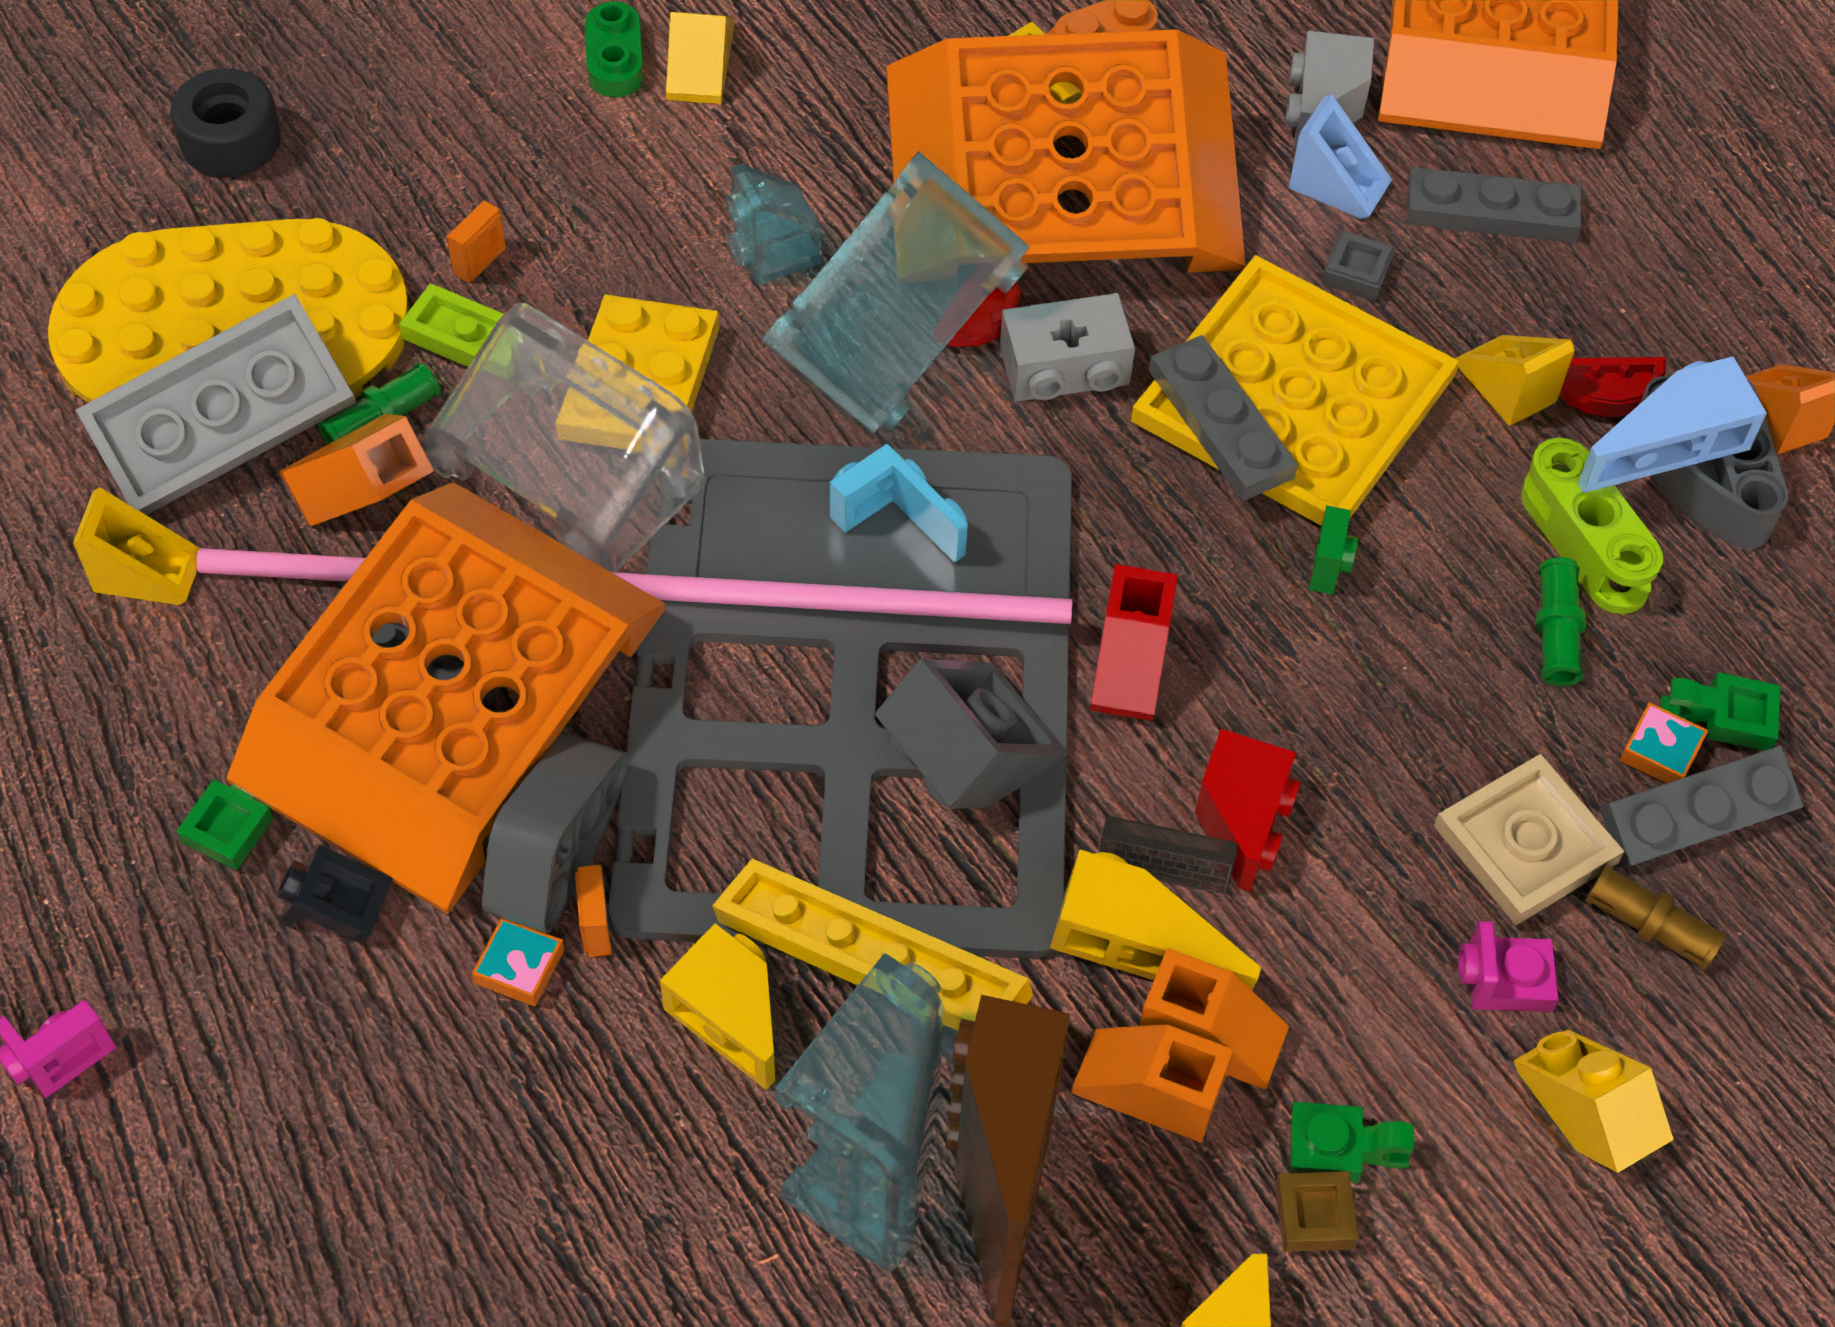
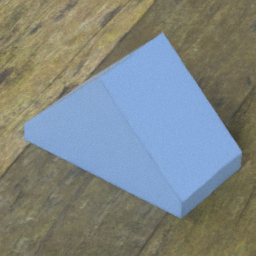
(1337, 163)

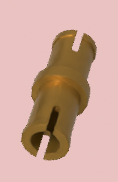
(1656, 917)

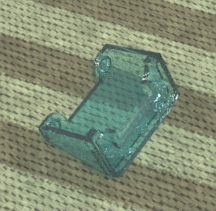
(896, 294)
(874, 1107)

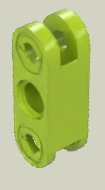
(1591, 527)

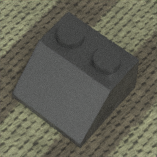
(967, 732)

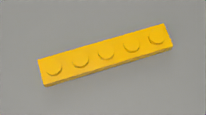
(853, 938)

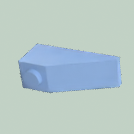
(1686, 421)

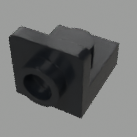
(334, 894)

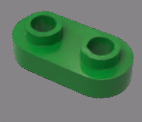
(613, 49)

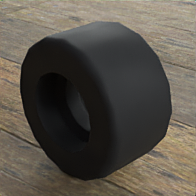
(218, 98)

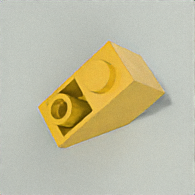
(1597, 1098)

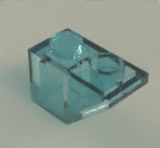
(772, 225)

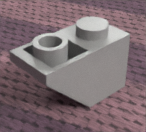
(1326, 67)

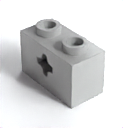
(1066, 347)

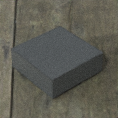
(1358, 265)

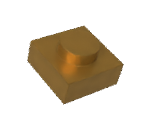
(1316, 1211)

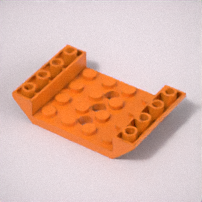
(1502, 68)
(1150, 126)
(415, 764)

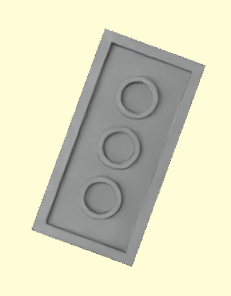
(216, 406)

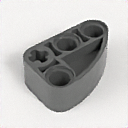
(1730, 495)
(551, 831)

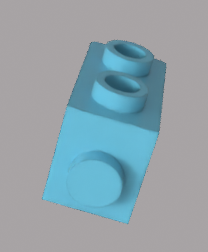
(886, 477)

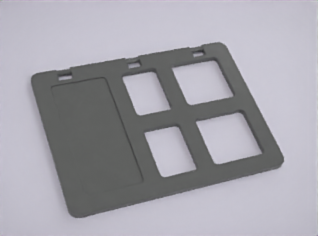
(771, 521)

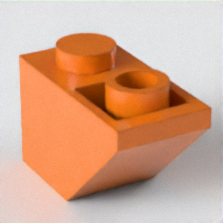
(357, 469)
(1220, 1009)
(1155, 1076)

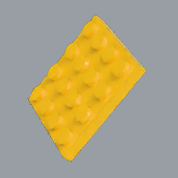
(1322, 376)

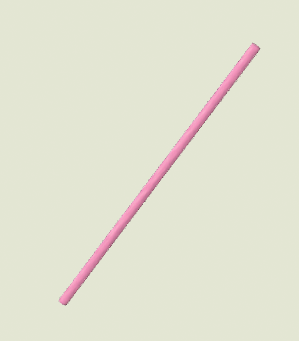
(700, 589)

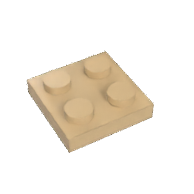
(1528, 839)

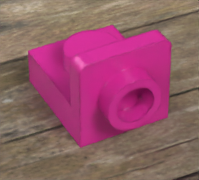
(1508, 971)
(58, 1051)

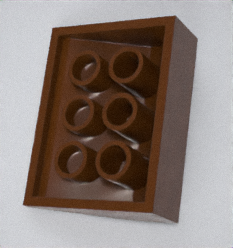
(1001, 1131)

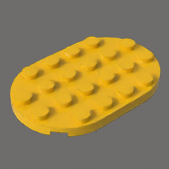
(187, 284)

